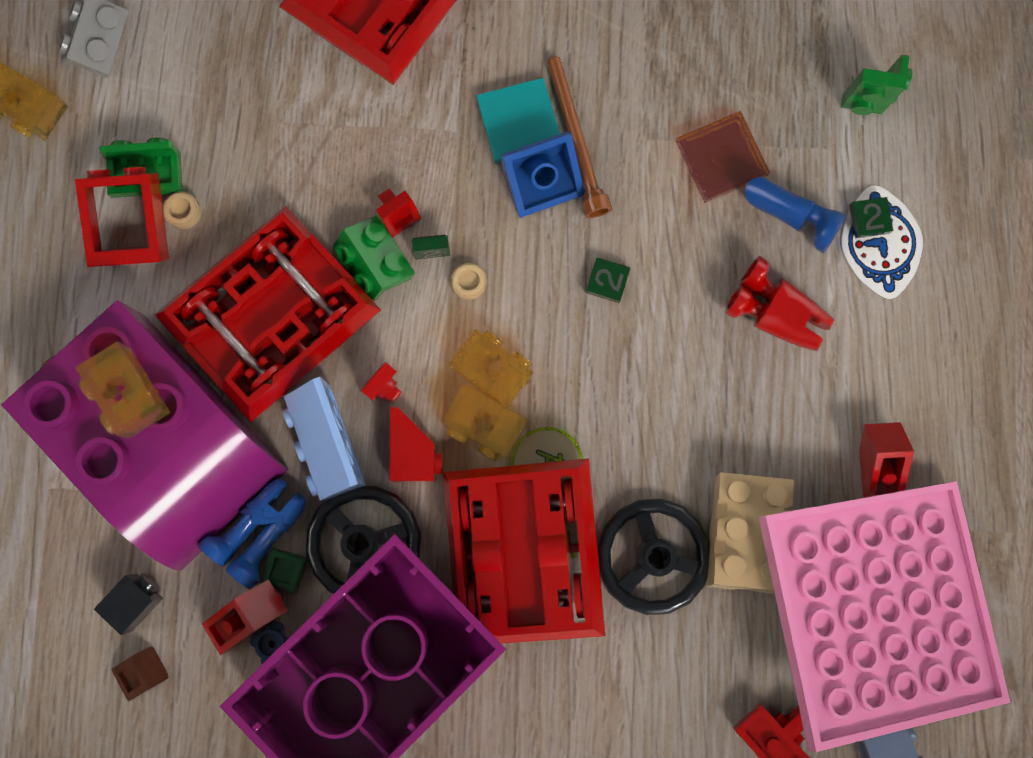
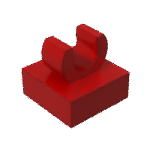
(397, 211)

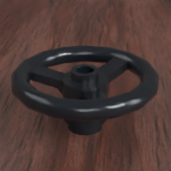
(350, 533)
(668, 556)

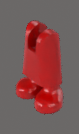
(785, 309)

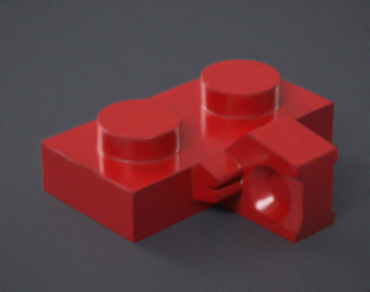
(772, 736)

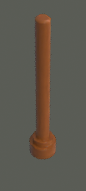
(595, 201)

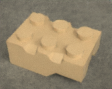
(735, 532)

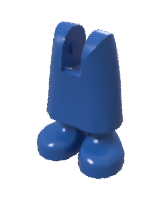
(794, 210)

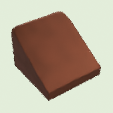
(140, 673)

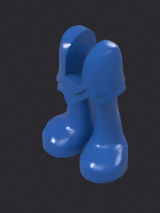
(257, 512)

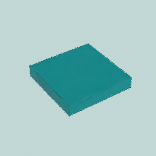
(517, 116)

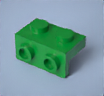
(876, 90)
(156, 155)
(372, 257)

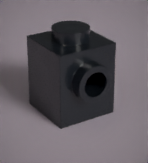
(129, 602)

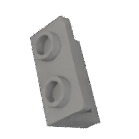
(93, 35)

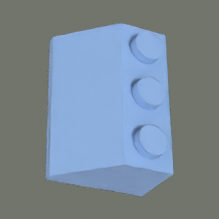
(322, 440)

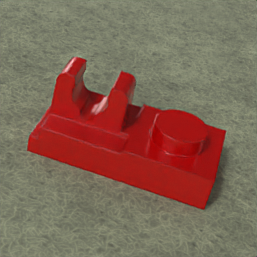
(382, 384)

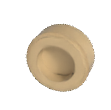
(181, 210)
(468, 281)

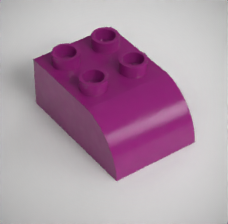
(169, 480)
(366, 666)

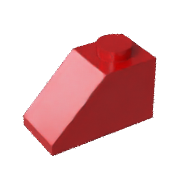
(411, 452)
(884, 458)
(244, 616)

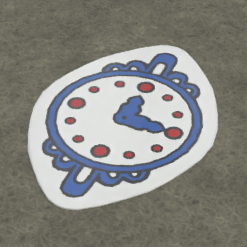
(887, 260)

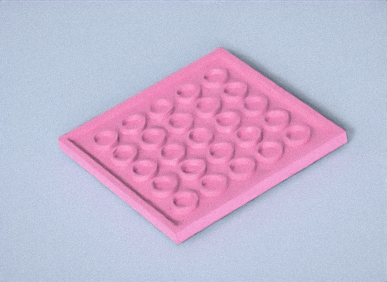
(882, 614)

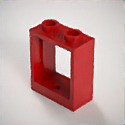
(154, 216)

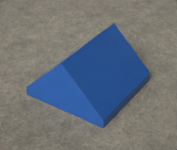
(542, 174)

